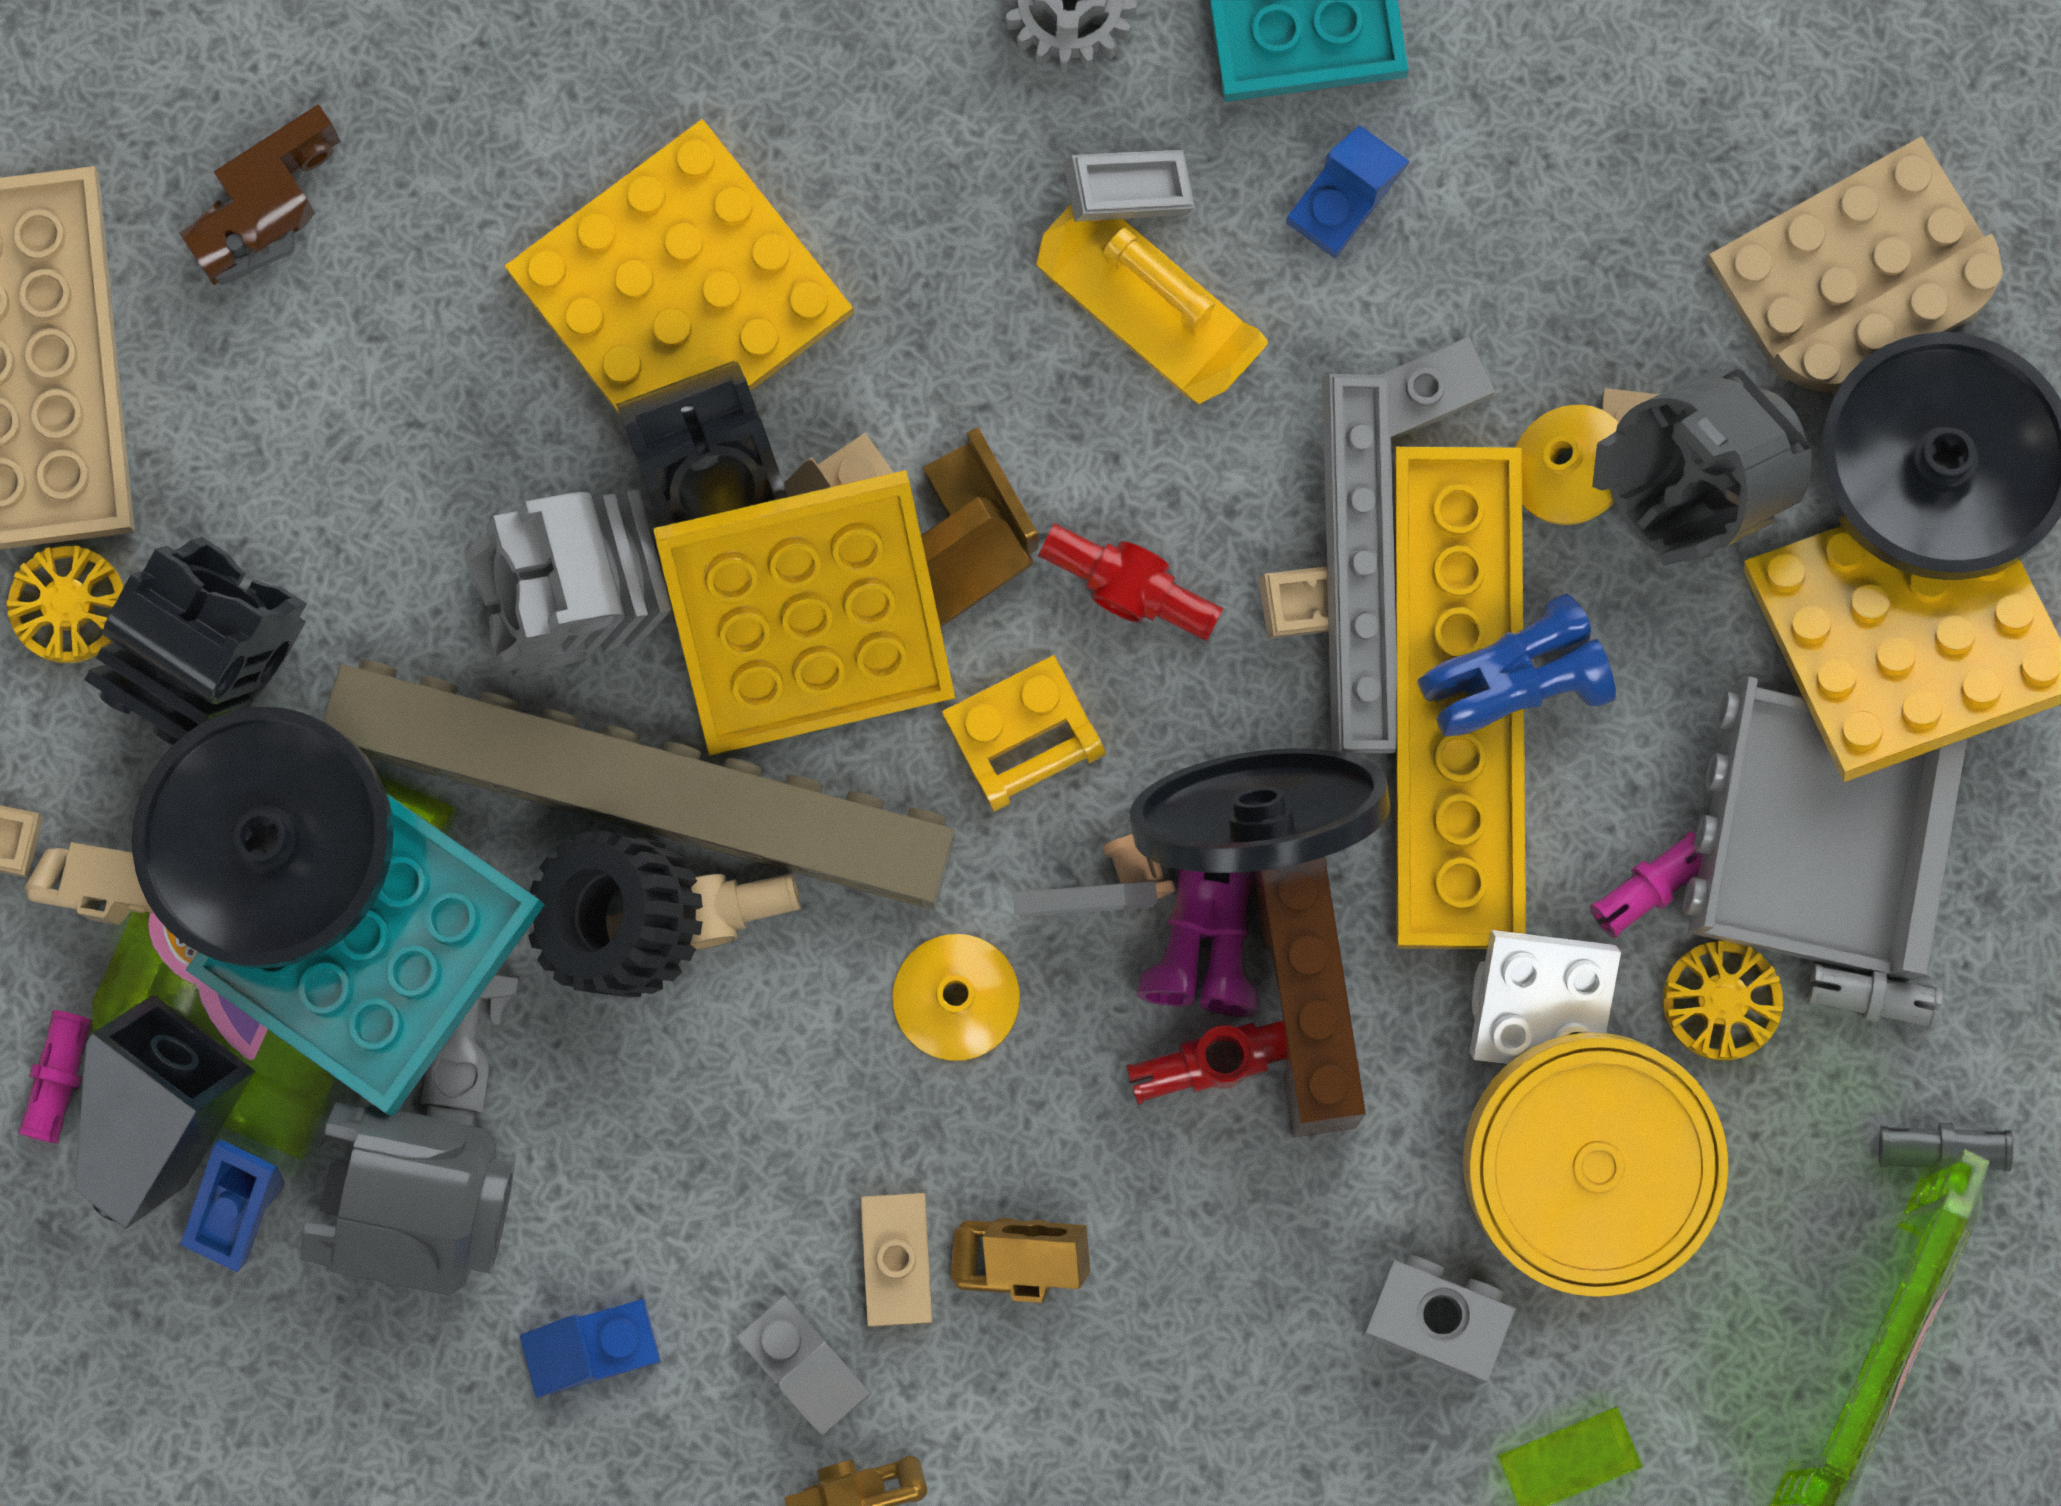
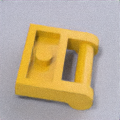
(1013, 715)

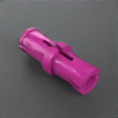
(1648, 887)
(55, 1076)

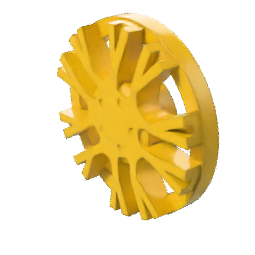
(63, 602)
(1722, 1000)

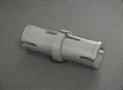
(1874, 996)

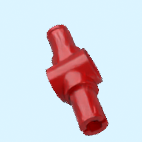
(1130, 582)
(1189, 1065)

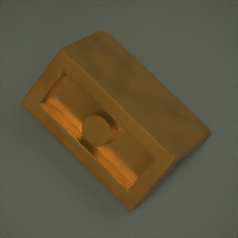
(975, 473)
(972, 556)

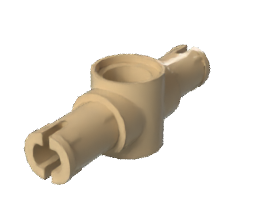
(730, 906)

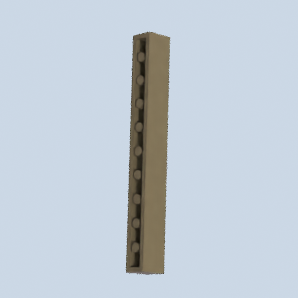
(642, 786)

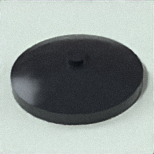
(1944, 456)
(1259, 810)
(262, 837)

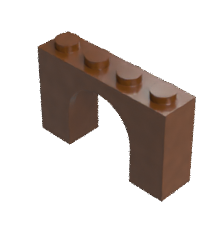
(1319, 1039)

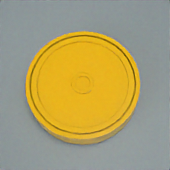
(1595, 1164)

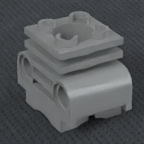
(568, 579)

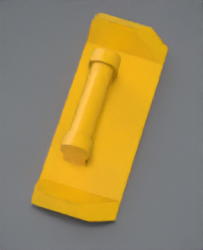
(1149, 304)

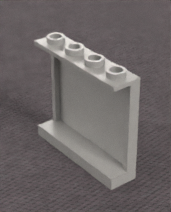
(1816, 860)

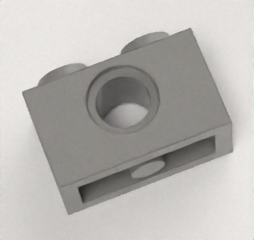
(1400, 1323)

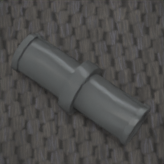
(1928, 1146)

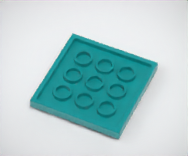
(402, 978)

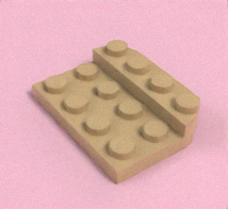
(1860, 269)

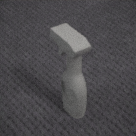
(459, 1074)

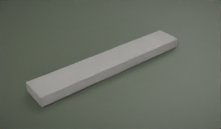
(1360, 563)

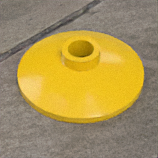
(1564, 491)
(960, 1030)

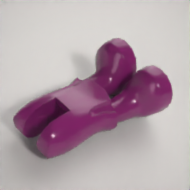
(1207, 913)

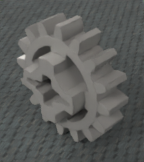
(1069, 26)

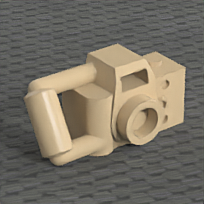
(89, 879)

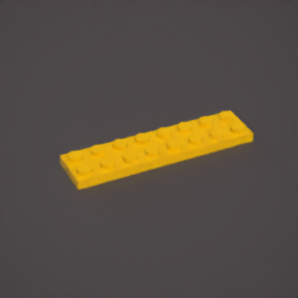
(1466, 792)

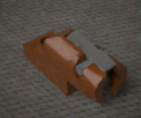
(264, 201)

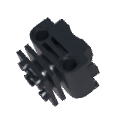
(699, 420)
(192, 639)

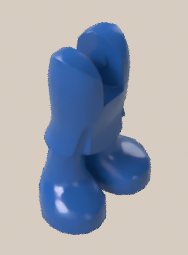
(1504, 679)

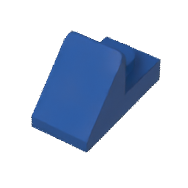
(1346, 191)
(231, 1205)
(590, 1348)

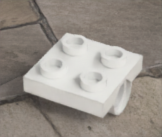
(1539, 991)

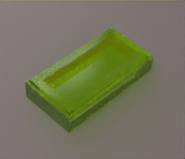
(1570, 1460)

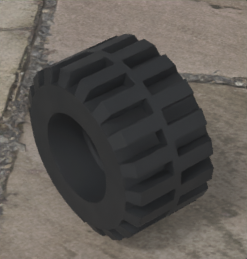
(654, 923)

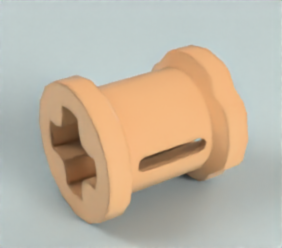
(1135, 867)

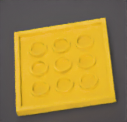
(679, 276)
(805, 612)
(1903, 657)

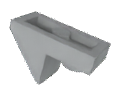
(803, 1365)

